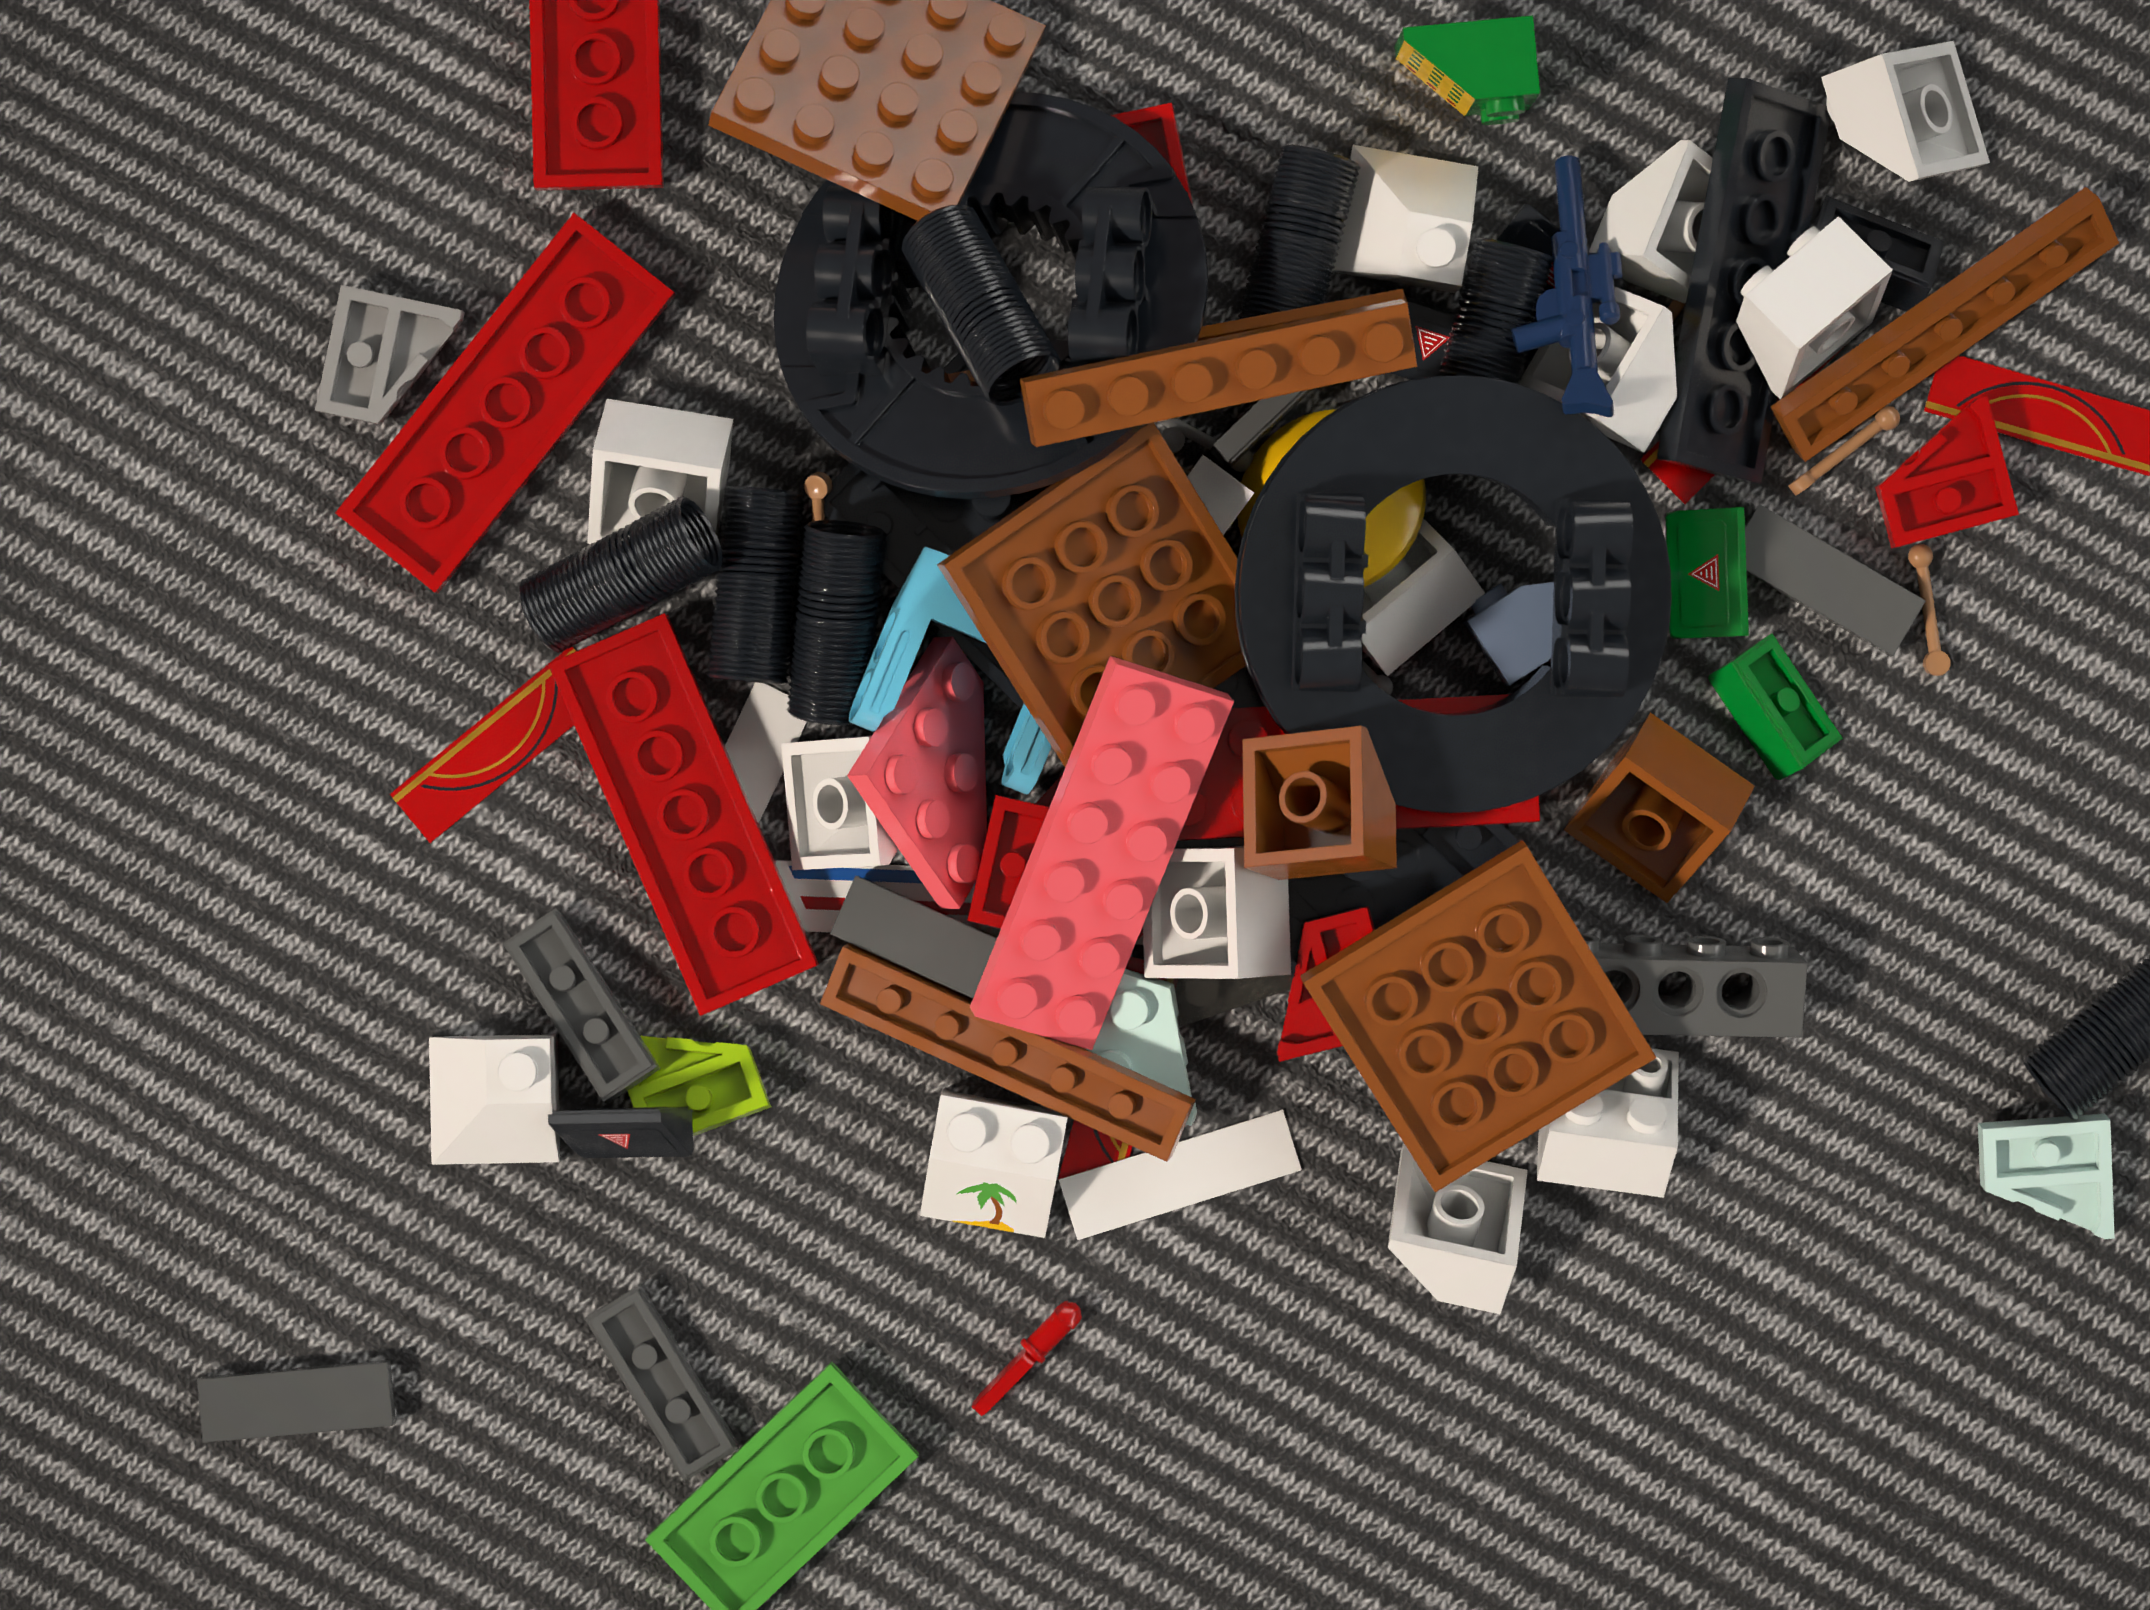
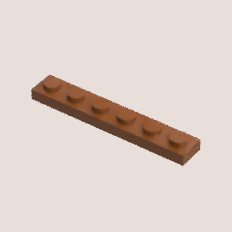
(1945, 324)
(1218, 372)
(1028, 1064)

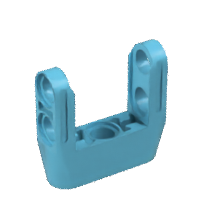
(924, 599)

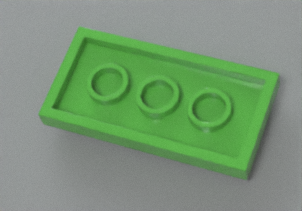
(782, 1494)

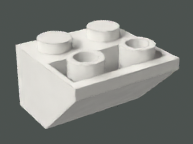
(1620, 1136)

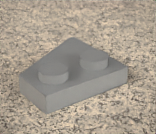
(379, 351)

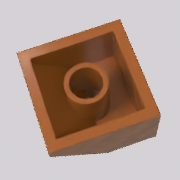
(1316, 805)
(1660, 808)

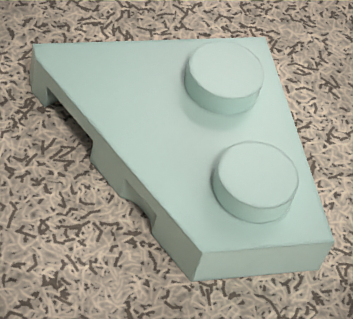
(1145, 1033)
(2053, 1166)

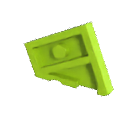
(709, 1078)

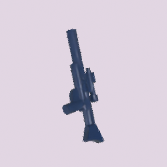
(1567, 310)

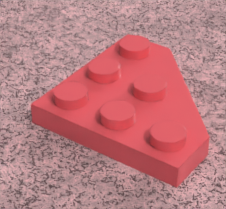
(929, 772)

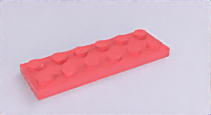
(1101, 853)

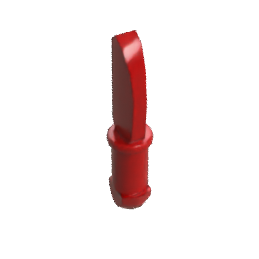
(1036, 1347)

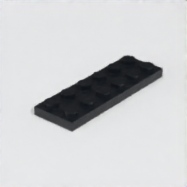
(1751, 216)

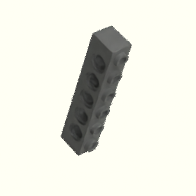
(1766, 1008)

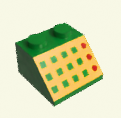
(1476, 65)

